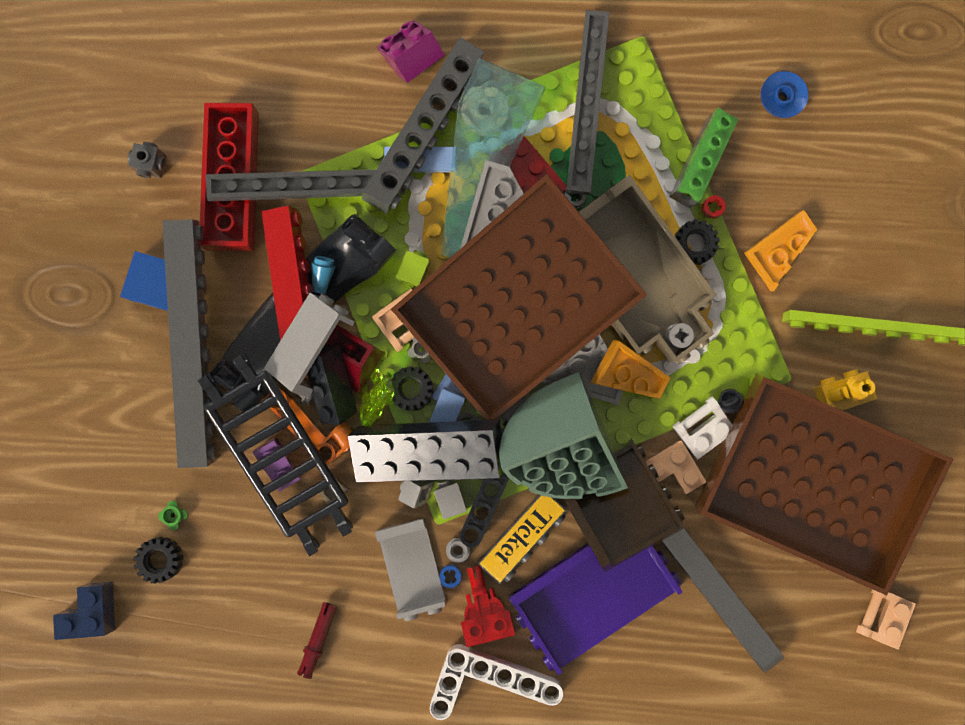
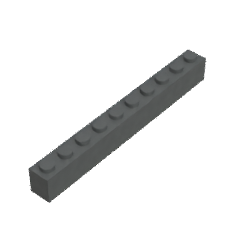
(188, 341)

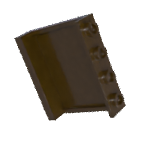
(629, 519)

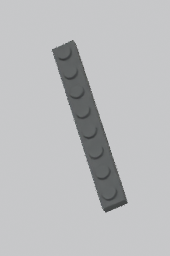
(587, 103)
(289, 185)

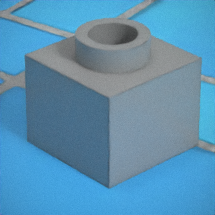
(415, 492)

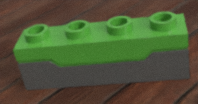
(704, 158)

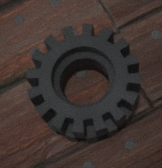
(708, 235)
(425, 394)
(145, 567)

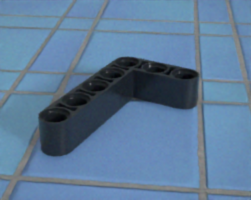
(489, 502)

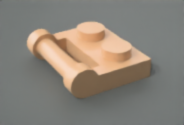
(389, 323)
(892, 620)

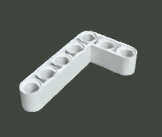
(489, 676)

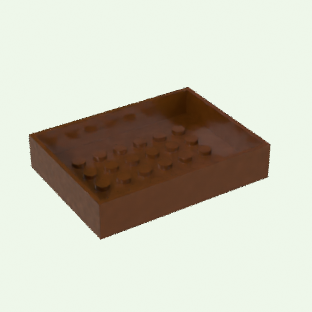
(519, 299)
(822, 484)

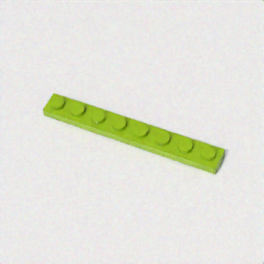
(871, 326)

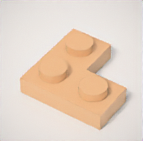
(677, 462)

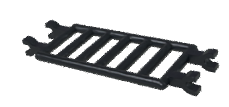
(253, 380)

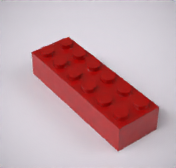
(228, 148)

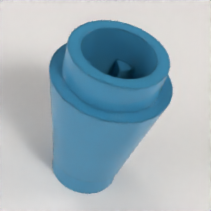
(322, 273)

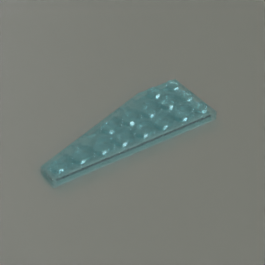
(490, 128)

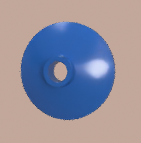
(789, 86)

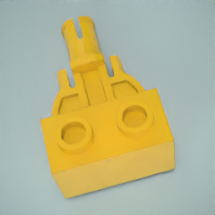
(848, 391)

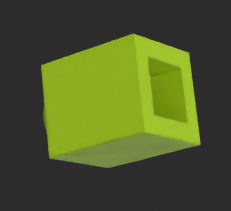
(413, 268)

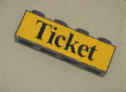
(521, 537)

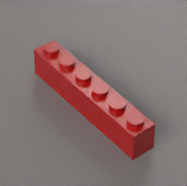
(286, 262)

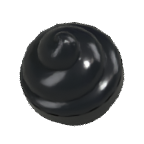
(730, 401)

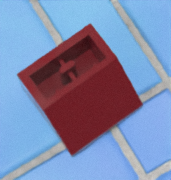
(358, 355)

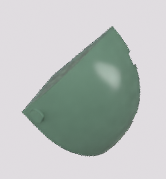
(560, 444)

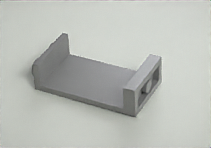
(305, 341)
(412, 569)

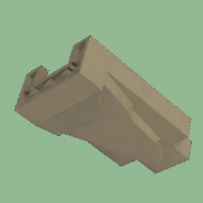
(658, 264)

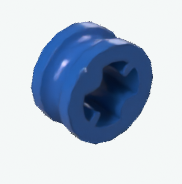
(442, 577)

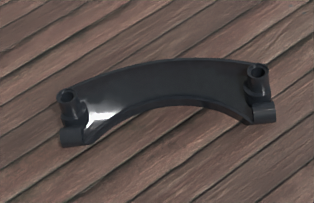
(357, 256)

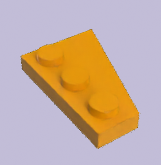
(778, 250)
(629, 372)

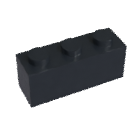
(331, 386)

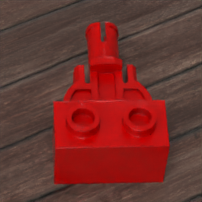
(485, 618)

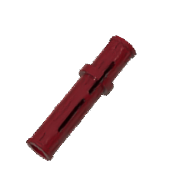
(317, 639)

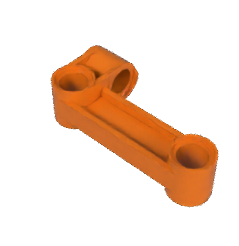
(336, 440)

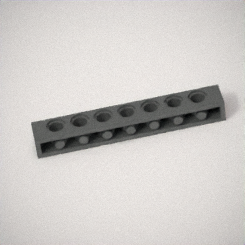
(376, 193)

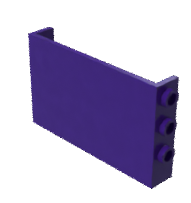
(581, 604)

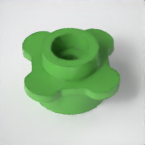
(165, 515)

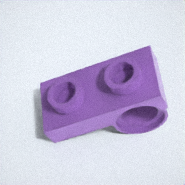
(277, 468)

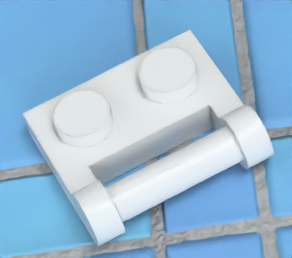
(707, 434)

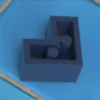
(93, 615)

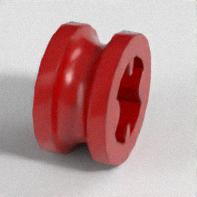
(721, 204)

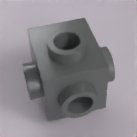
(147, 160)

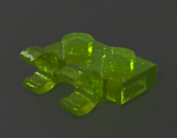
(377, 398)

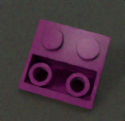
(410, 50)

